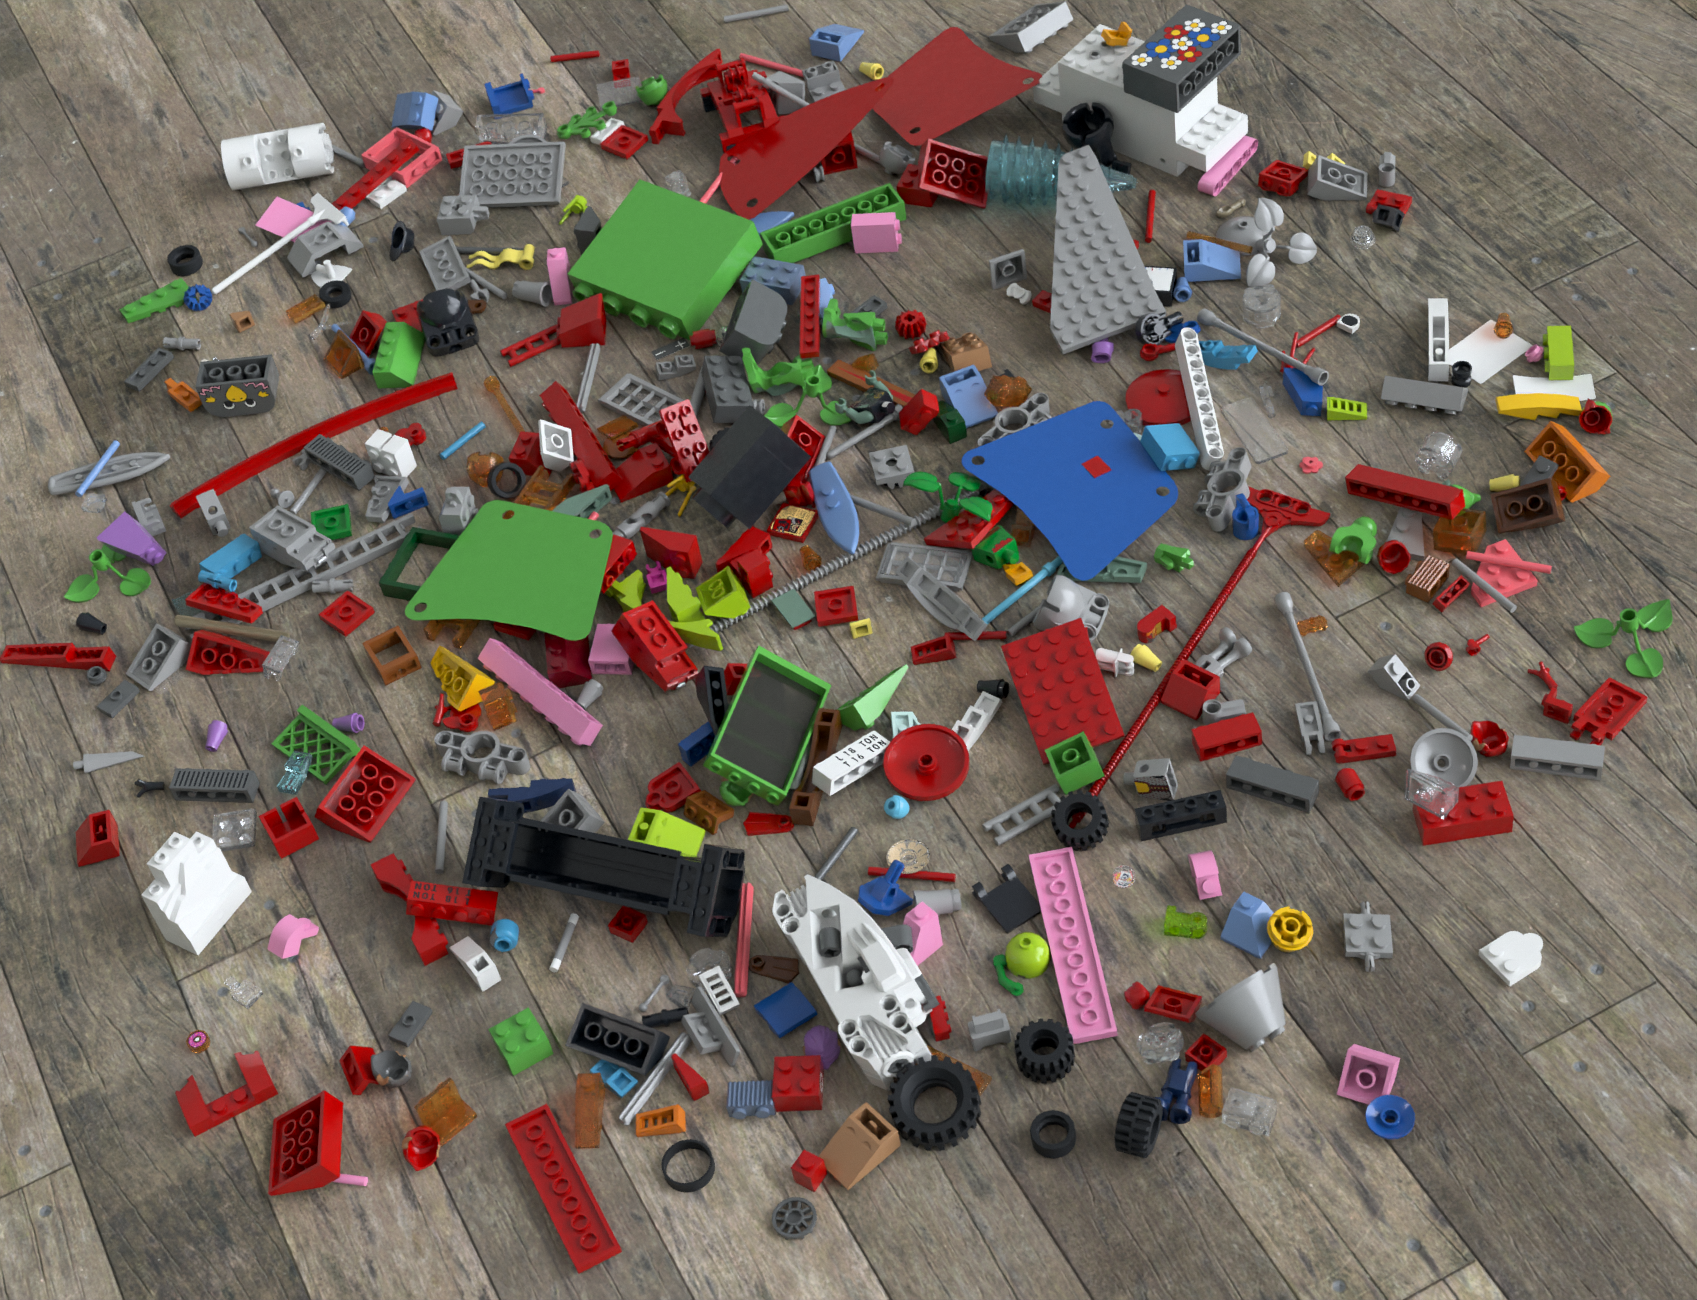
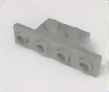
(708, 1029)

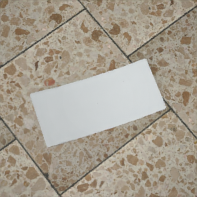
(1580, 386)

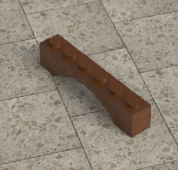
(824, 742)

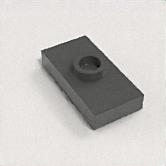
(118, 699)
(410, 1024)

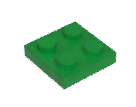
(333, 522)

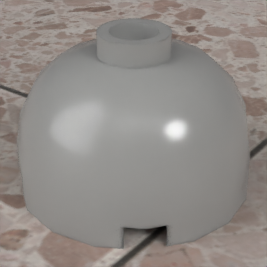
(895, 158)

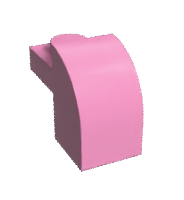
(1205, 872)
(287, 935)

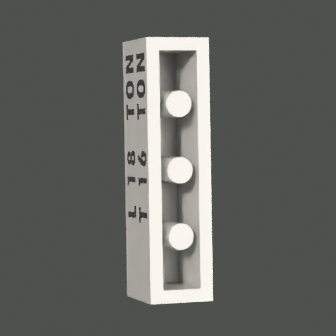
(850, 763)

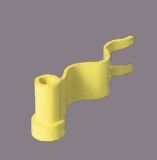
(521, 257)

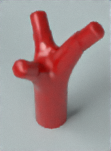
(1544, 675)
(440, 711)

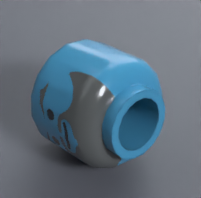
(504, 935)

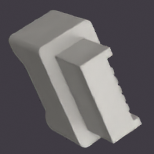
(989, 1030)

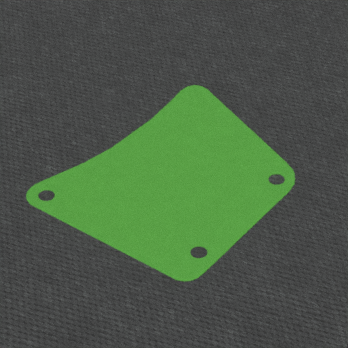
(520, 571)

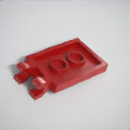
(1607, 711)

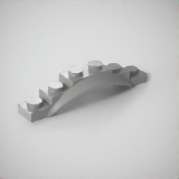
(940, 600)

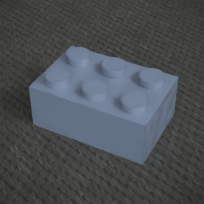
(776, 275)

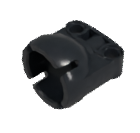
(1091, 128)
(446, 321)

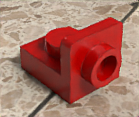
(1556, 708)

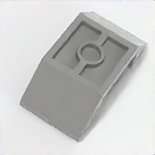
(823, 80)
(319, 242)

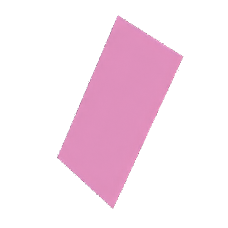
(285, 217)

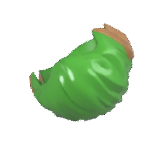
(734, 794)

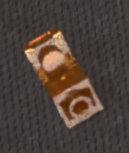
(1023, 529)

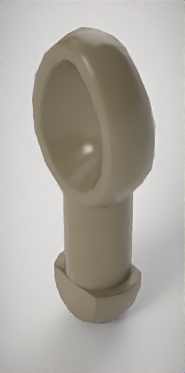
(1227, 210)

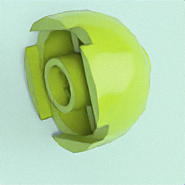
(1027, 955)

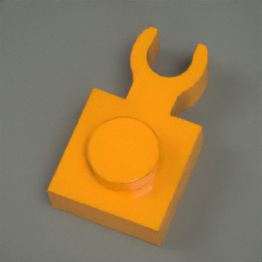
(1017, 573)

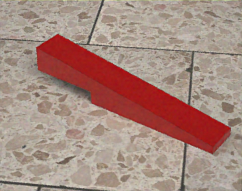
(59, 655)

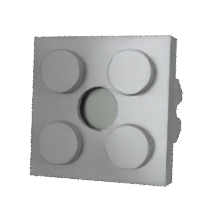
(891, 466)

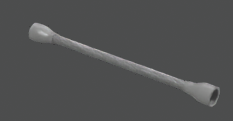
(1316, 374)
(1330, 727)

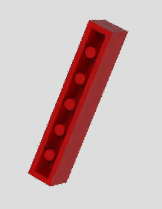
(1405, 491)

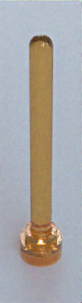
(492, 385)

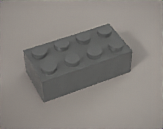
(726, 387)

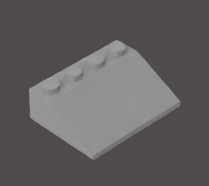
(1033, 27)

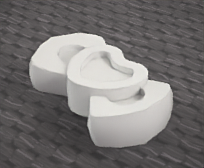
(1019, 293)

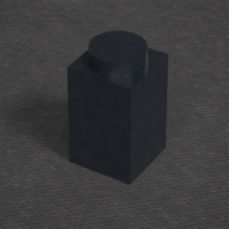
(747, 469)

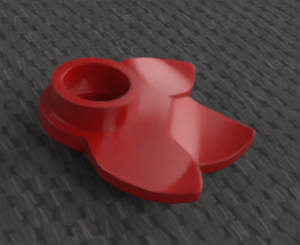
(414, 433)
(464, 720)

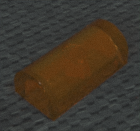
(1210, 1092)

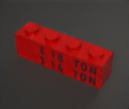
(452, 903)

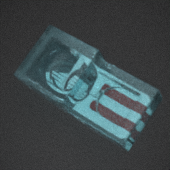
(297, 770)

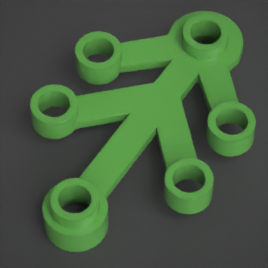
(588, 120)

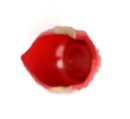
(1489, 738)
(421, 1147)

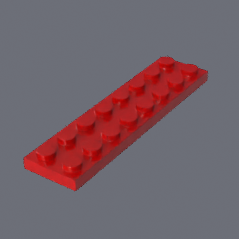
(563, 1188)

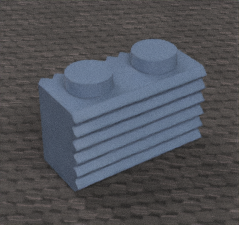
(750, 1099)

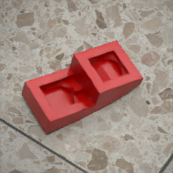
(620, 69)

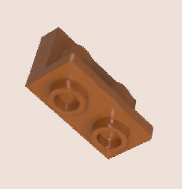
(707, 811)

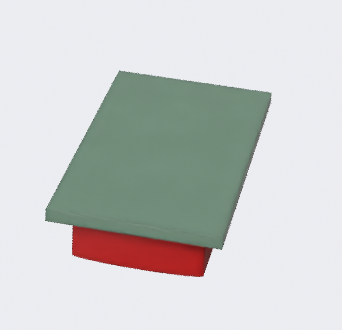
(793, 609)

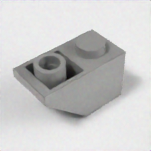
(1394, 677)

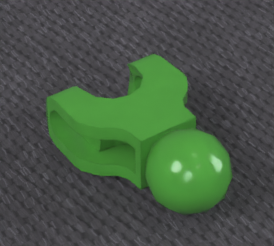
(1356, 538)

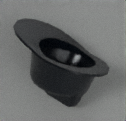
(401, 240)

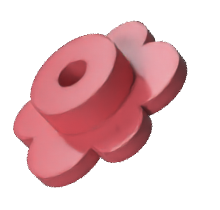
(1310, 465)

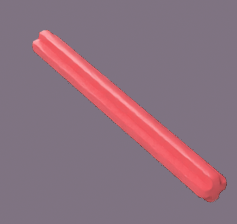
(743, 940)

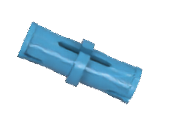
(217, 580)

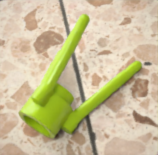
(577, 206)

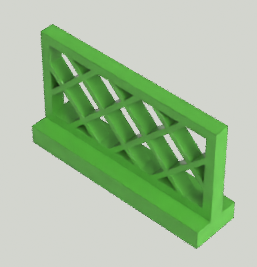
(324, 730)

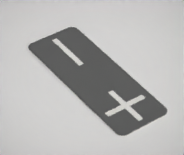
(670, 348)

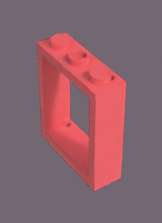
(429, 156)

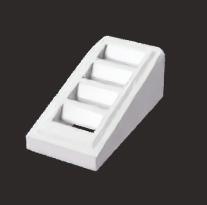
(711, 993)

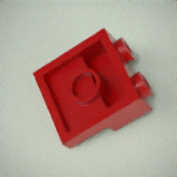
(1282, 178)

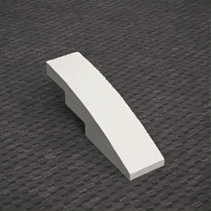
(977, 718)

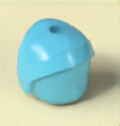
(896, 807)

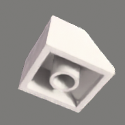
(555, 445)

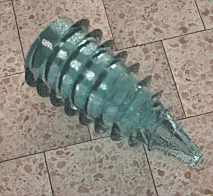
(1033, 171)

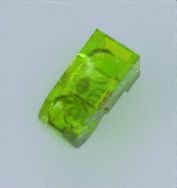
(1184, 924)

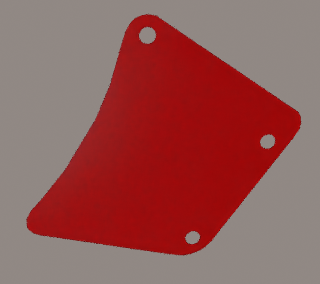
(948, 86)

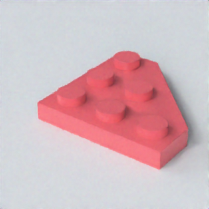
(1502, 578)

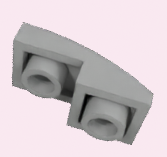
(680, 366)

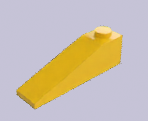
(459, 679)

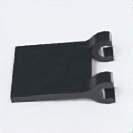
(1009, 902)

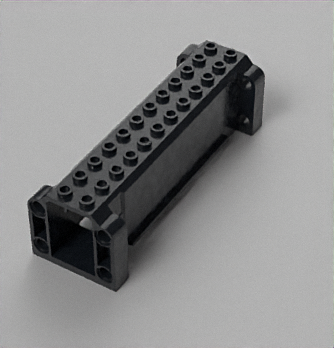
(604, 867)

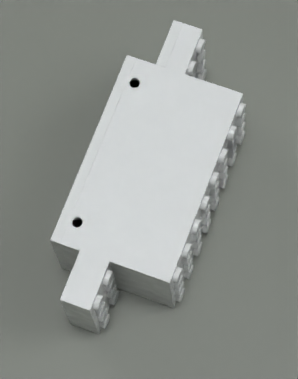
(1141, 129)

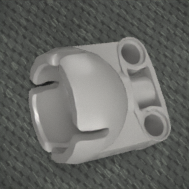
(1070, 602)

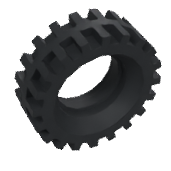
(926, 1076)

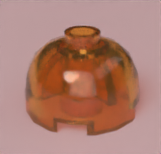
(479, 466)

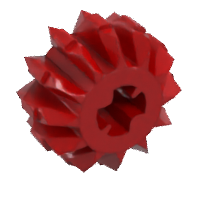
(910, 324)

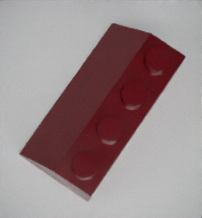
(567, 661)

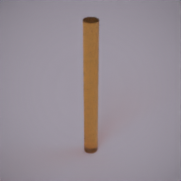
(1229, 244)

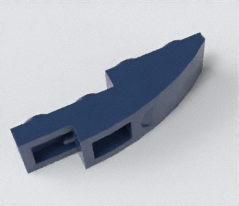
(538, 796)

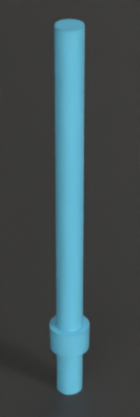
(1047, 570)

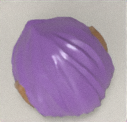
(822, 1042)

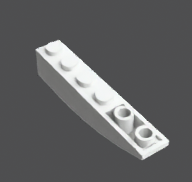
(1438, 339)

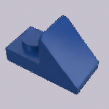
(405, 503)

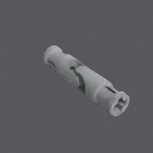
(648, 511)

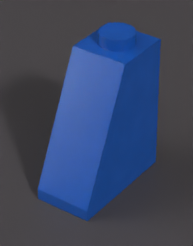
(1303, 391)

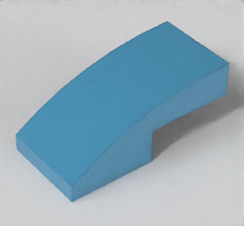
(615, 1078)

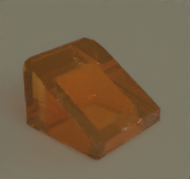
(866, 363)

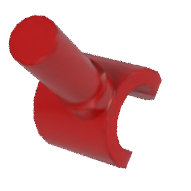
(1473, 646)

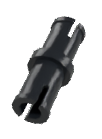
(664, 1017)

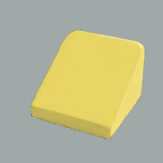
(860, 628)

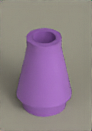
(349, 723)
(216, 732)

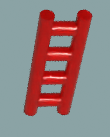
(527, 343)

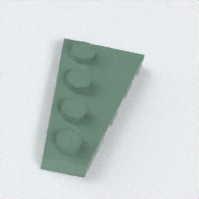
(1117, 570)

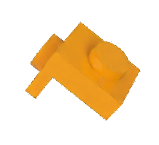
(1117, 37)

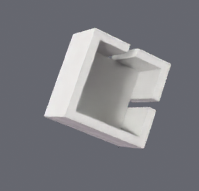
(390, 456)

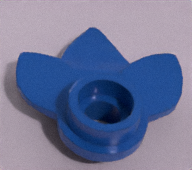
(1176, 329)

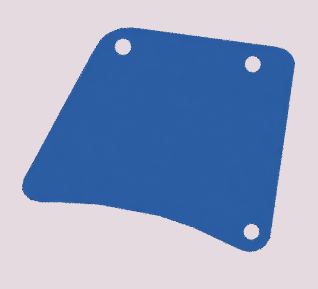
(1079, 514)

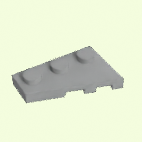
(382, 492)

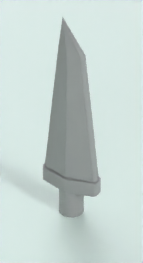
(94, 762)

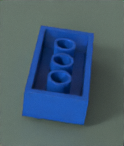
(697, 744)

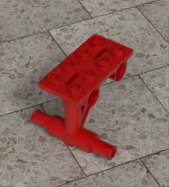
(684, 434)

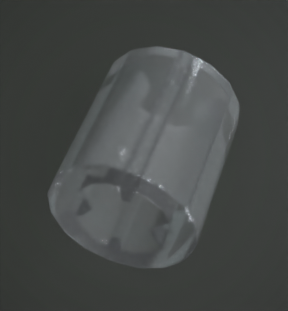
(1133, 420)

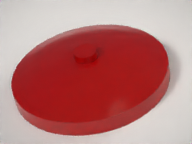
(1159, 397)
(926, 762)

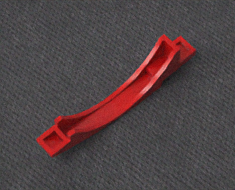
(667, 120)

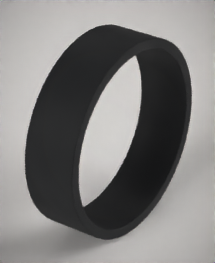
(680, 1146)

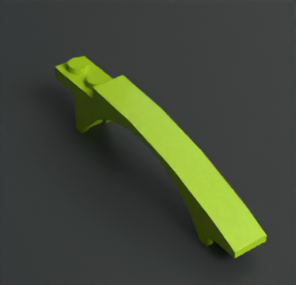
(629, 596)

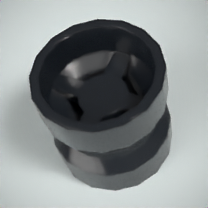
(1461, 374)

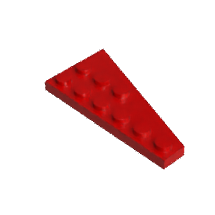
(968, 528)

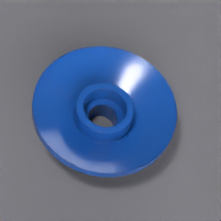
(1392, 1108)

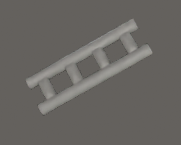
(1022, 825)

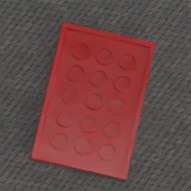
(1062, 687)

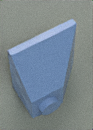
(1248, 925)

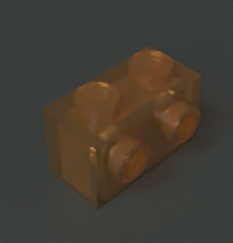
(1007, 391)
(498, 705)

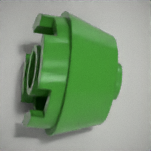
(652, 90)

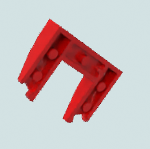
(205, 1116)

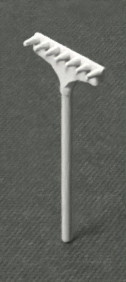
(323, 211)

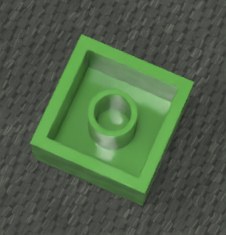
(1074, 763)
(521, 1041)

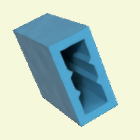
(1170, 447)

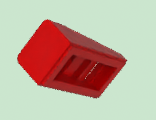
(944, 644)
(693, 1082)

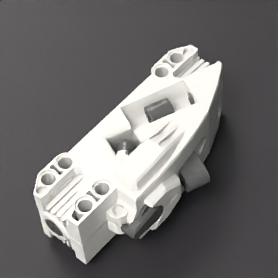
(862, 975)

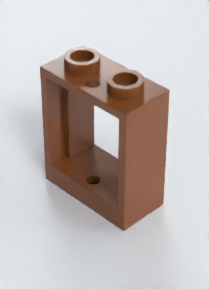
(389, 672)

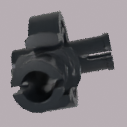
(1156, 327)

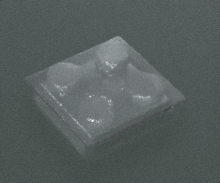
(235, 829)

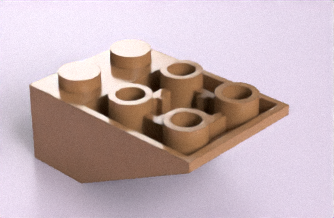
(966, 352)
(859, 1146)

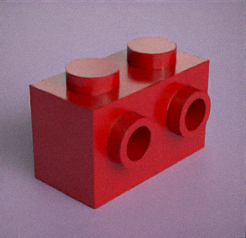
(918, 412)

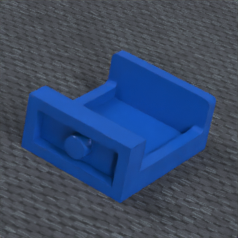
(510, 97)

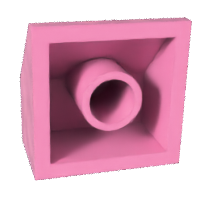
(1367, 1074)

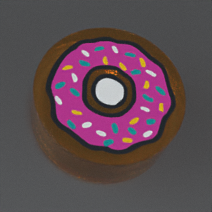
(198, 1041)

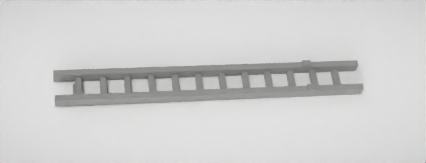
(334, 571)

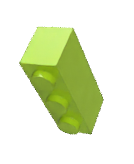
(1558, 353)

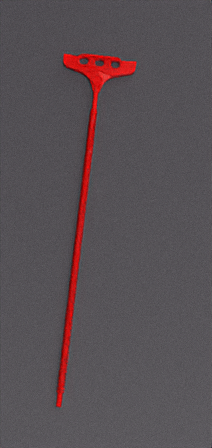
(1273, 519)

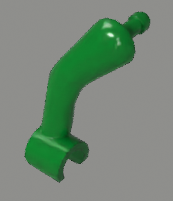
(1013, 987)

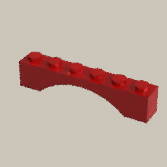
(425, 937)

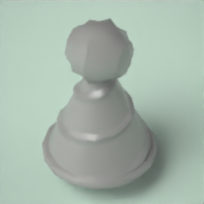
(284, 498)

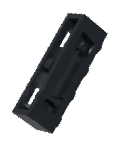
(1180, 815)

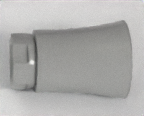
(533, 291)
(940, 901)

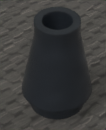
(89, 623)
(997, 688)

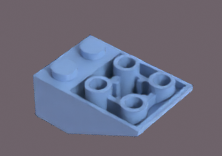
(834, 41)
(1210, 261)
(965, 392)

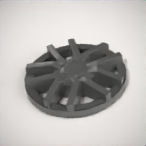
(794, 1218)

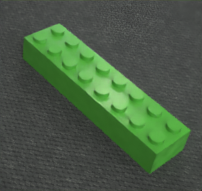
(828, 226)

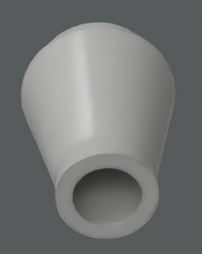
(589, 693)

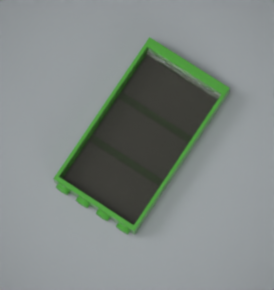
(767, 726)

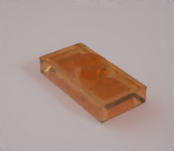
(305, 309)

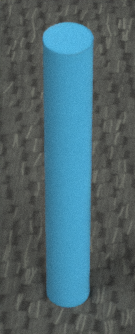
(461, 441)

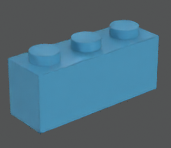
(233, 557)

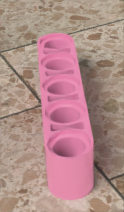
(1226, 168)

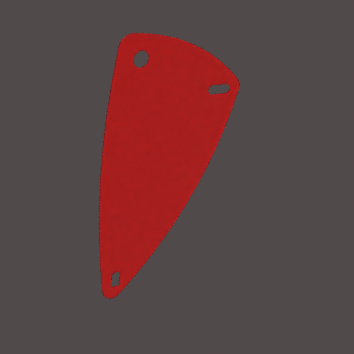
(792, 147)

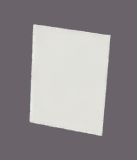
(1487, 351)

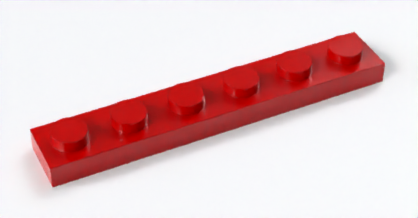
(377, 175)
(810, 316)

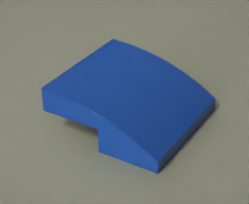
(785, 1010)

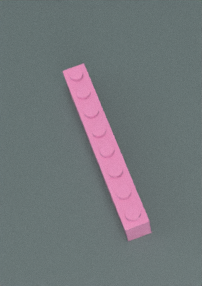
(540, 692)

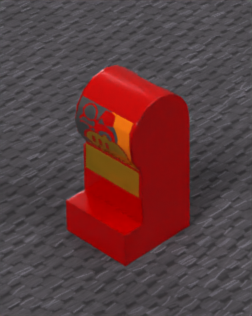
(1155, 623)

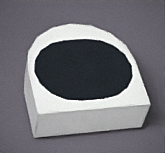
(1349, 323)

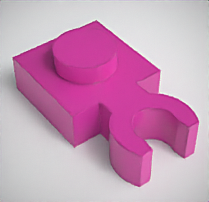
(656, 578)

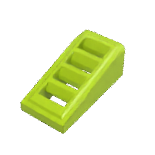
(1340, 409)

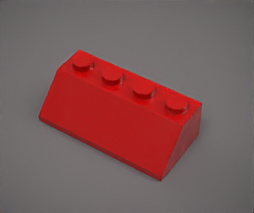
(808, 439)

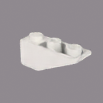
(476, 963)

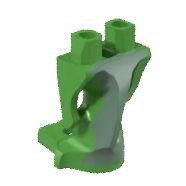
(862, 333)
(780, 378)

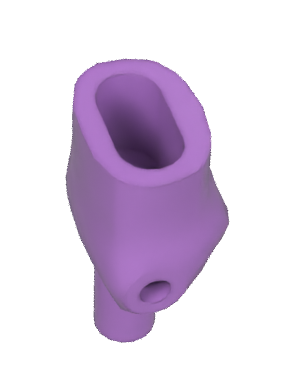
(1102, 351)

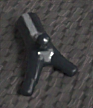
(148, 786)

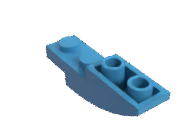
(1225, 357)

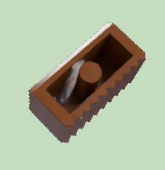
(1427, 578)

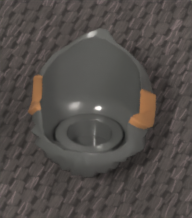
(391, 1068)

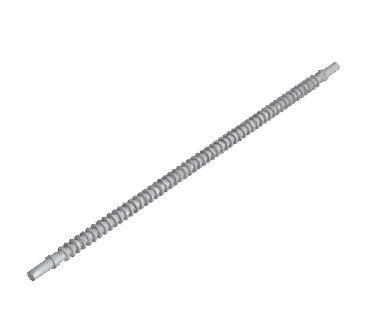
(844, 559)

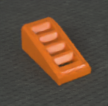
(675, 1121)

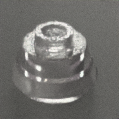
(1362, 237)

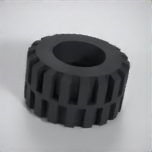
(1074, 804)
(1044, 1035)
(1138, 1125)

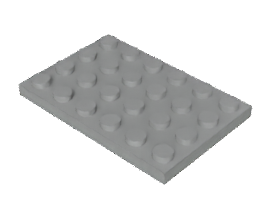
(513, 173)

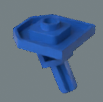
(883, 893)

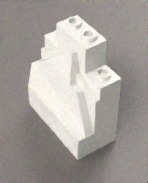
(192, 890)

